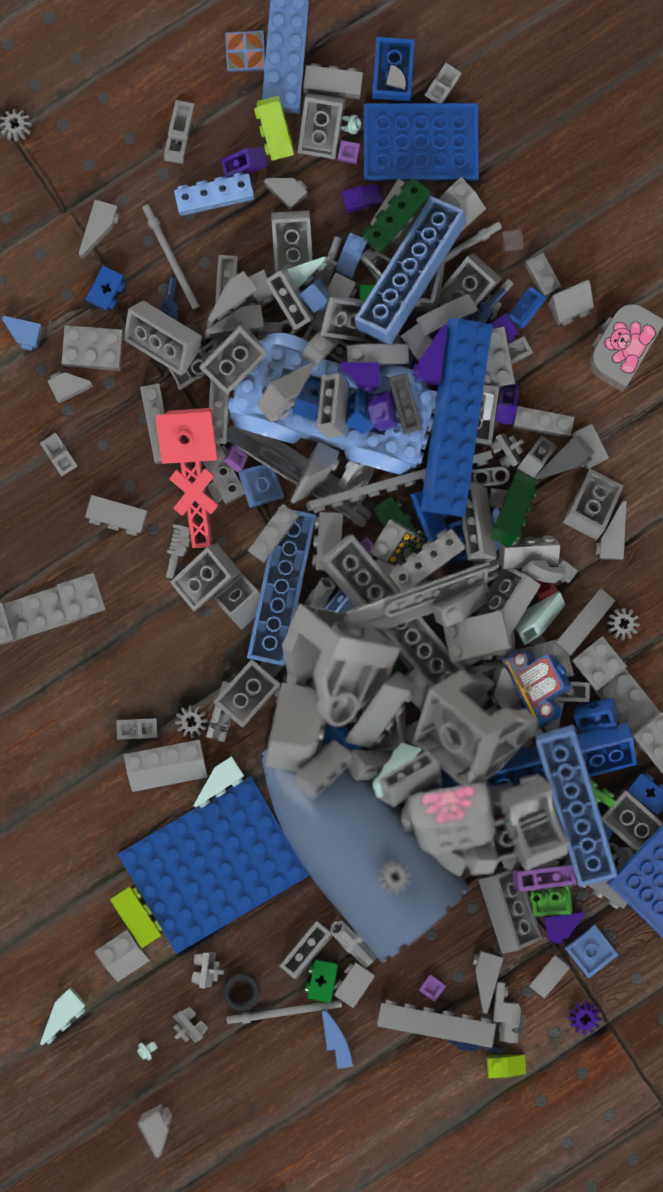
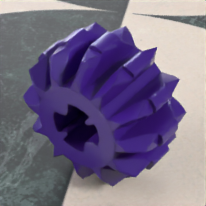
(589, 1022)

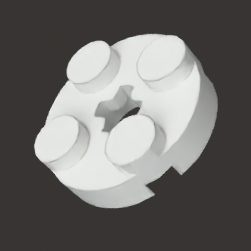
(355, 476)

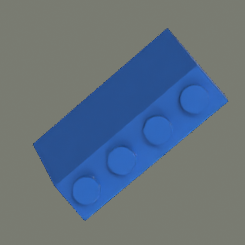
(430, 523)

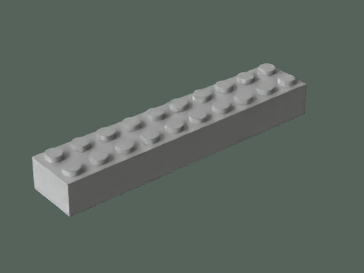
(366, 583)

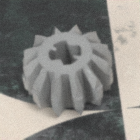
(13, 118)
(616, 621)
(197, 719)
(388, 880)

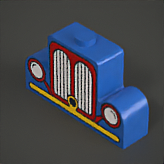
(538, 683)

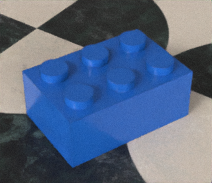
(396, 53)

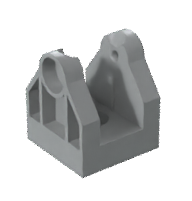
(340, 660)
(485, 739)

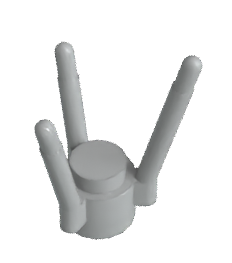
(371, 260)

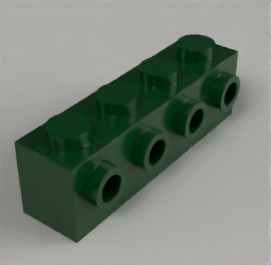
(396, 216)
(514, 508)

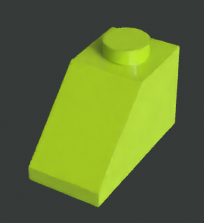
(505, 1065)

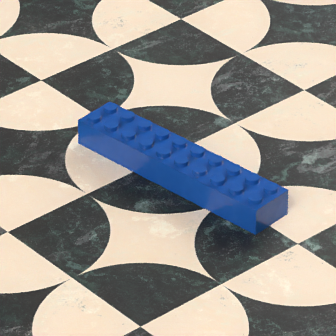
(456, 418)
(602, 751)

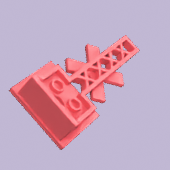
(199, 428)

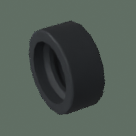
(241, 1006)

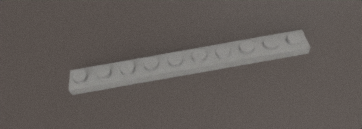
(218, 398)
(390, 485)

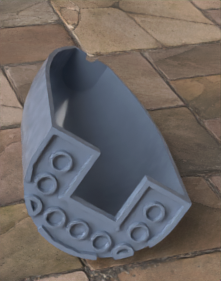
(345, 842)

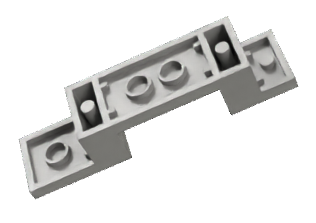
(50, 608)
(611, 680)

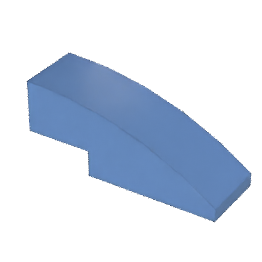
(336, 1040)

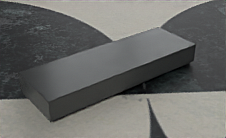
(405, 403)

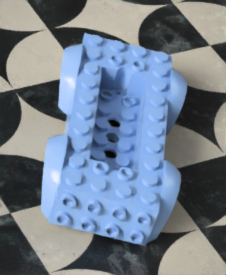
(379, 449)

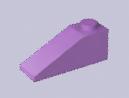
(544, 877)

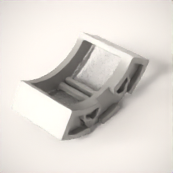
(533, 823)

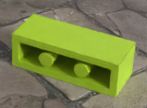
(274, 128)
(137, 916)

